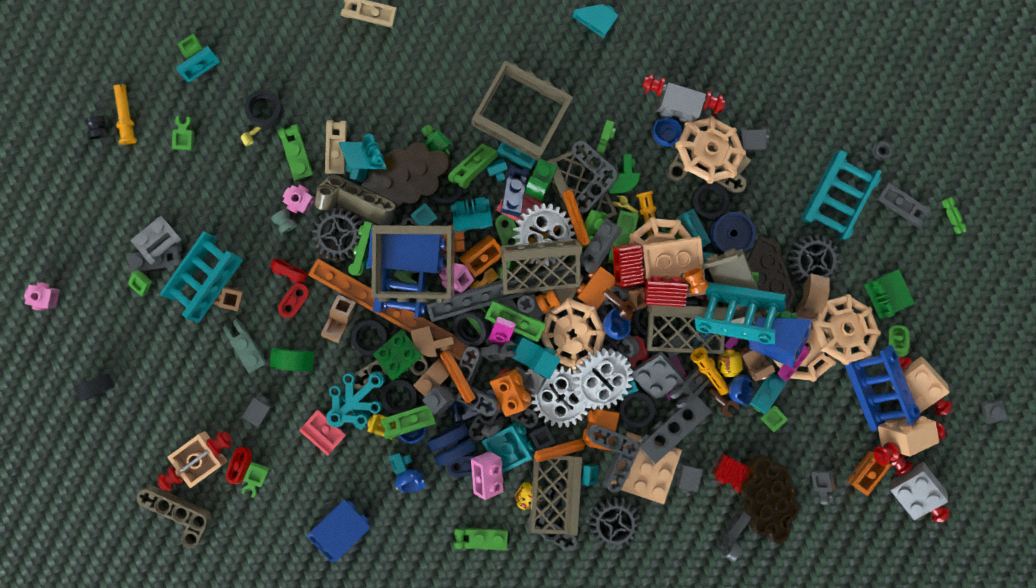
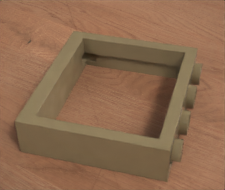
(508, 137)
(377, 262)

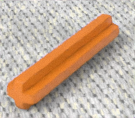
(575, 217)
(457, 376)
(559, 450)

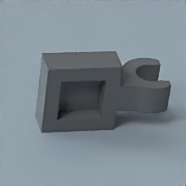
(496, 352)
(531, 380)
(824, 482)

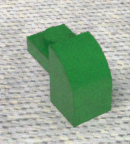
(627, 179)
(540, 181)
(291, 359)

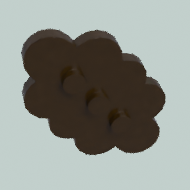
(409, 174)
(769, 499)

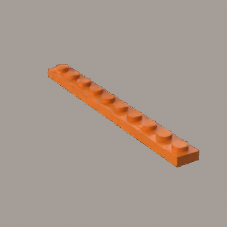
(363, 295)

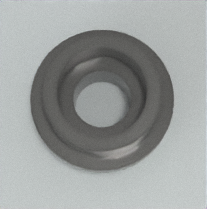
(887, 150)

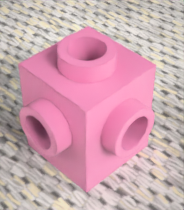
(305, 200)
(462, 277)
(41, 296)

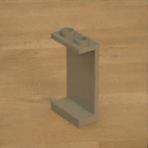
(733, 270)

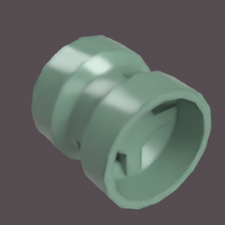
(283, 219)

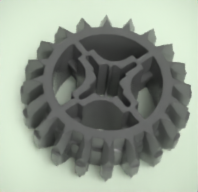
(336, 225)
(827, 270)
(612, 530)

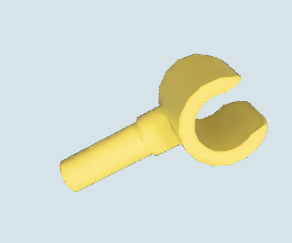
(247, 137)
(624, 203)

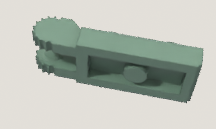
(245, 347)

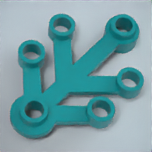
(352, 400)

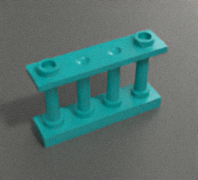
(821, 196)
(213, 284)
(745, 297)

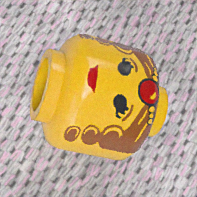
(730, 363)
(524, 495)

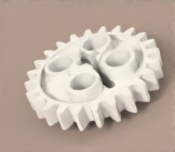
(551, 219)
(615, 366)
(548, 407)

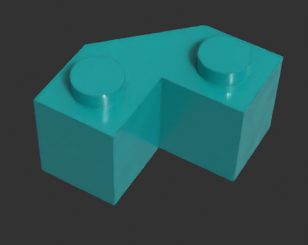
(534, 356)

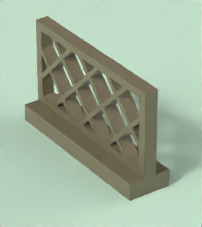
(559, 183)
(540, 250)
(688, 312)
(571, 498)

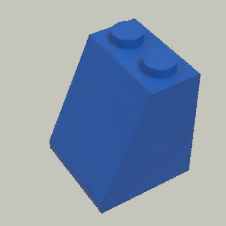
(790, 339)
(339, 531)

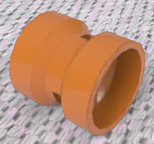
(696, 281)
(548, 301)

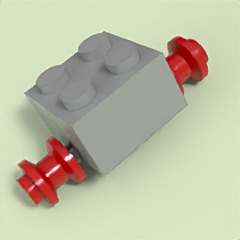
(681, 101)
(919, 490)

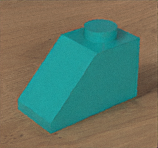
(597, 18)

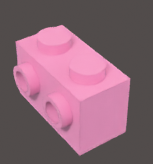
(487, 475)

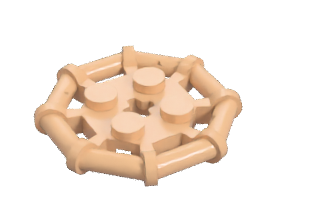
(703, 156)
(656, 237)
(582, 329)
(837, 334)
(813, 357)

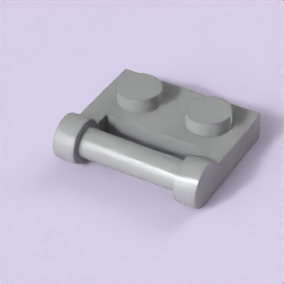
(154, 235)

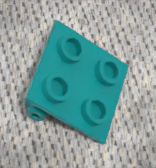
(363, 154)
(471, 217)

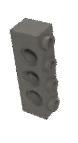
(654, 453)

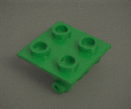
(889, 294)
(397, 355)

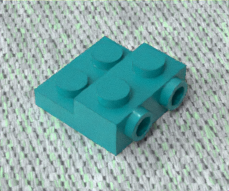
(511, 445)

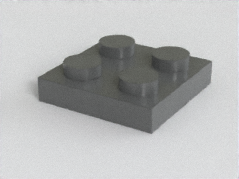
(657, 375)

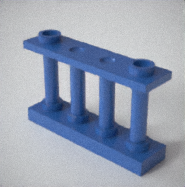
(387, 283)
(869, 400)

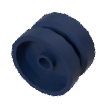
(742, 228)
(451, 444)

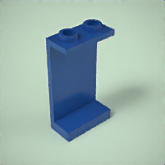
(411, 252)

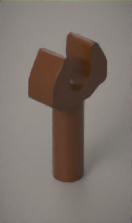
(625, 308)
(723, 402)

